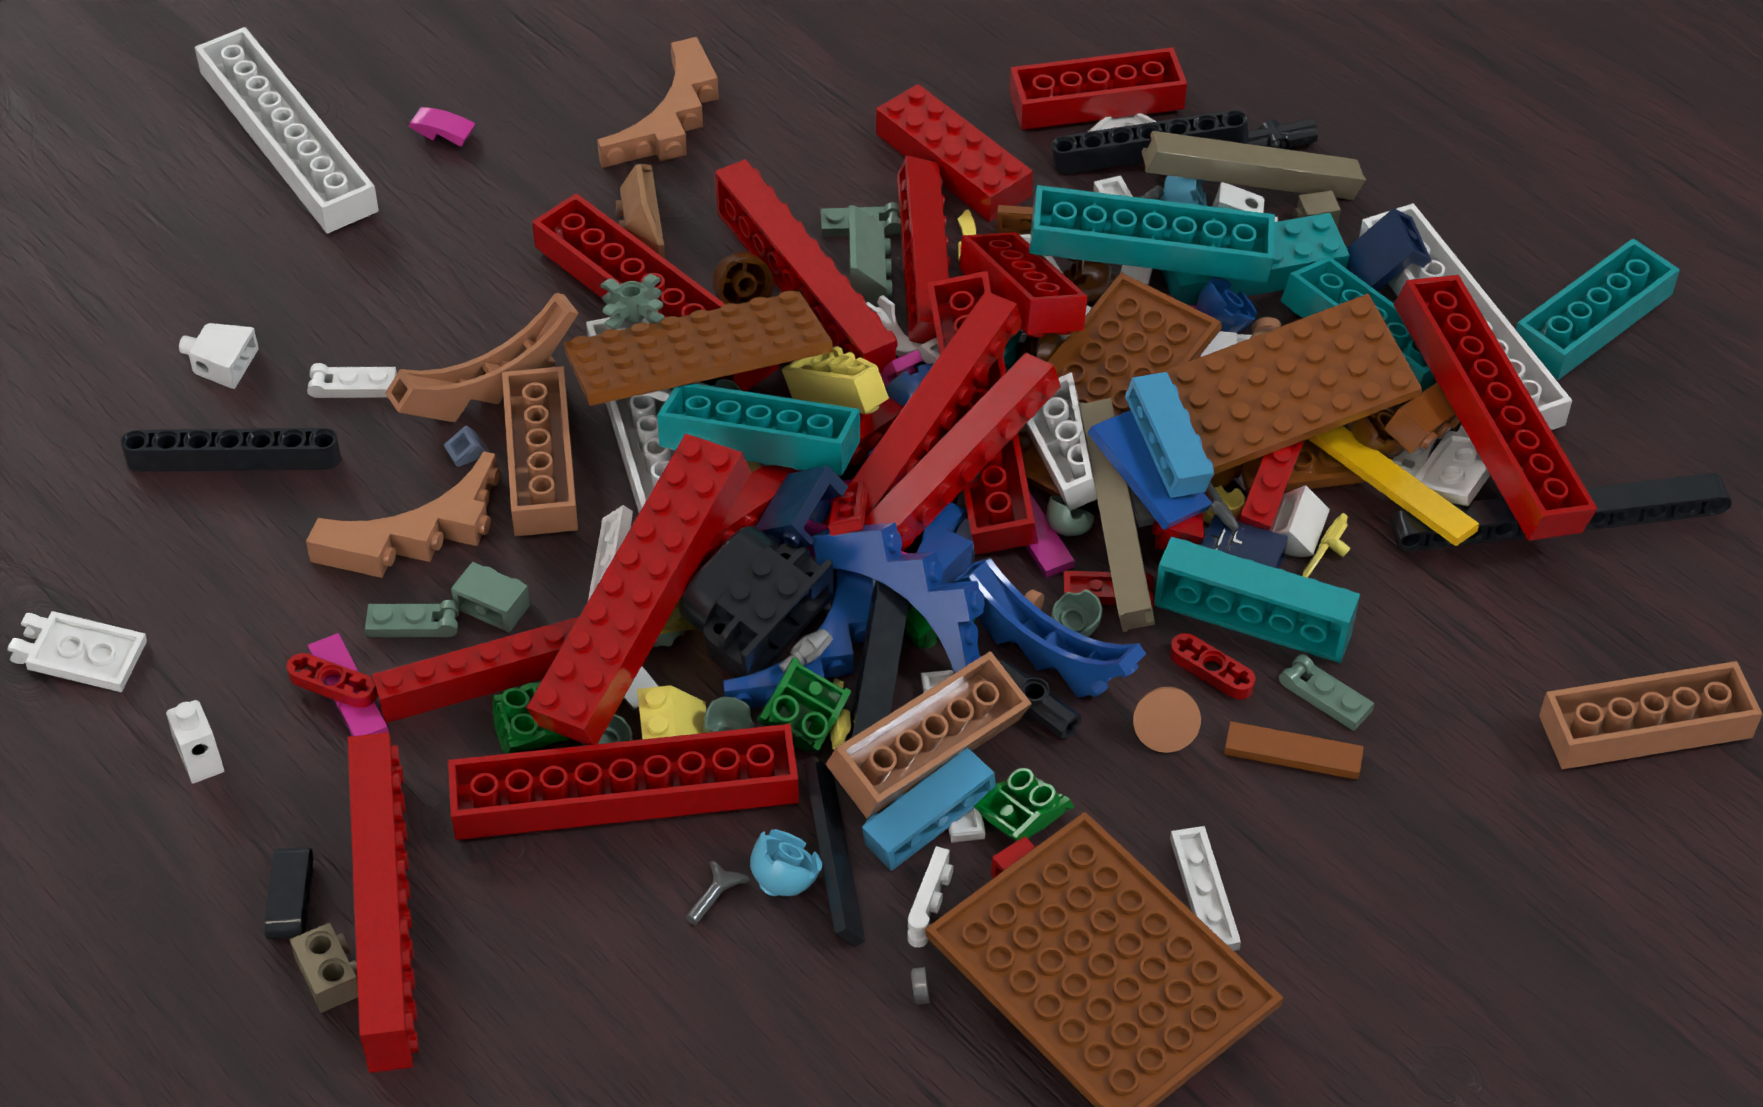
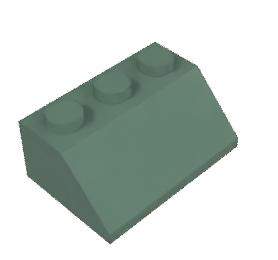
(867, 257)

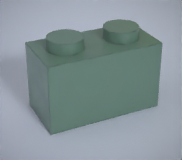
(491, 596)

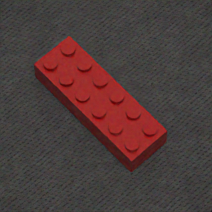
(1097, 88)
(968, 160)
(1042, 293)

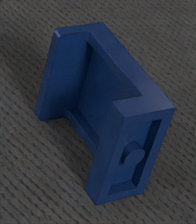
(1387, 250)
(796, 501)

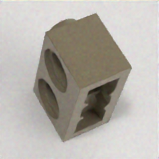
(322, 968)

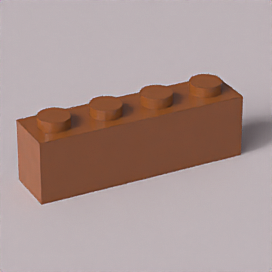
(1423, 420)

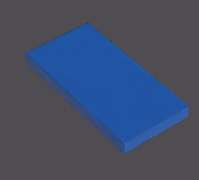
(1128, 453)

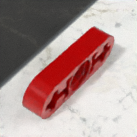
(1205, 653)
(340, 691)

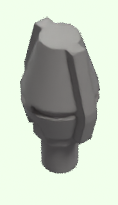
(808, 648)

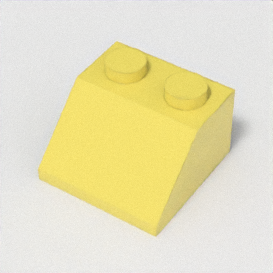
(669, 712)

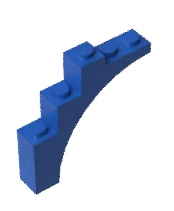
(952, 549)
(914, 576)
(846, 625)
(1045, 642)

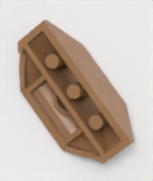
(640, 208)

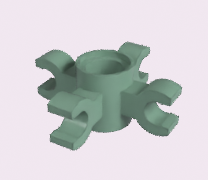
(632, 301)

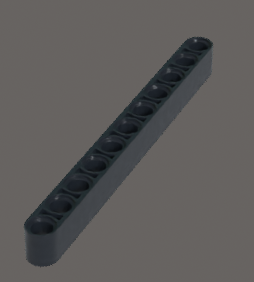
(1616, 505)

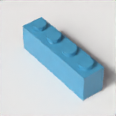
(1169, 434)
(928, 809)

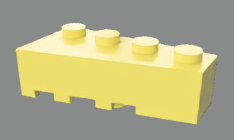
(837, 381)

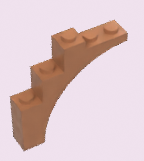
(681, 110)
(447, 391)
(416, 534)

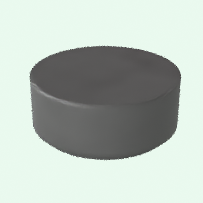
(920, 986)

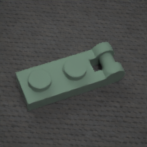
(836, 220)
(412, 620)
(1326, 692)

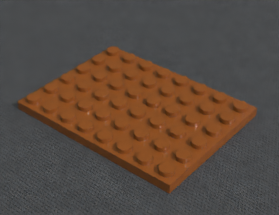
(1103, 968)

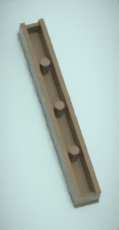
(1252, 165)
(1118, 527)

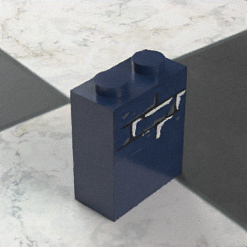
(1246, 542)

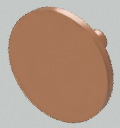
(1166, 719)

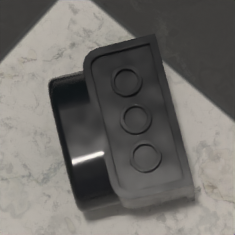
(755, 600)

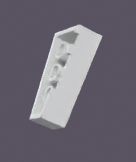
(1062, 444)

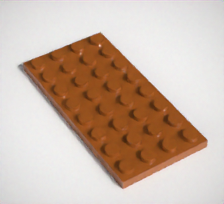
(1124, 337)
(696, 347)
(1294, 383)

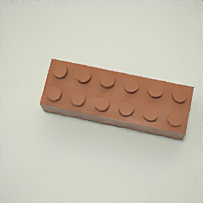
(539, 451)
(1649, 715)
(927, 734)

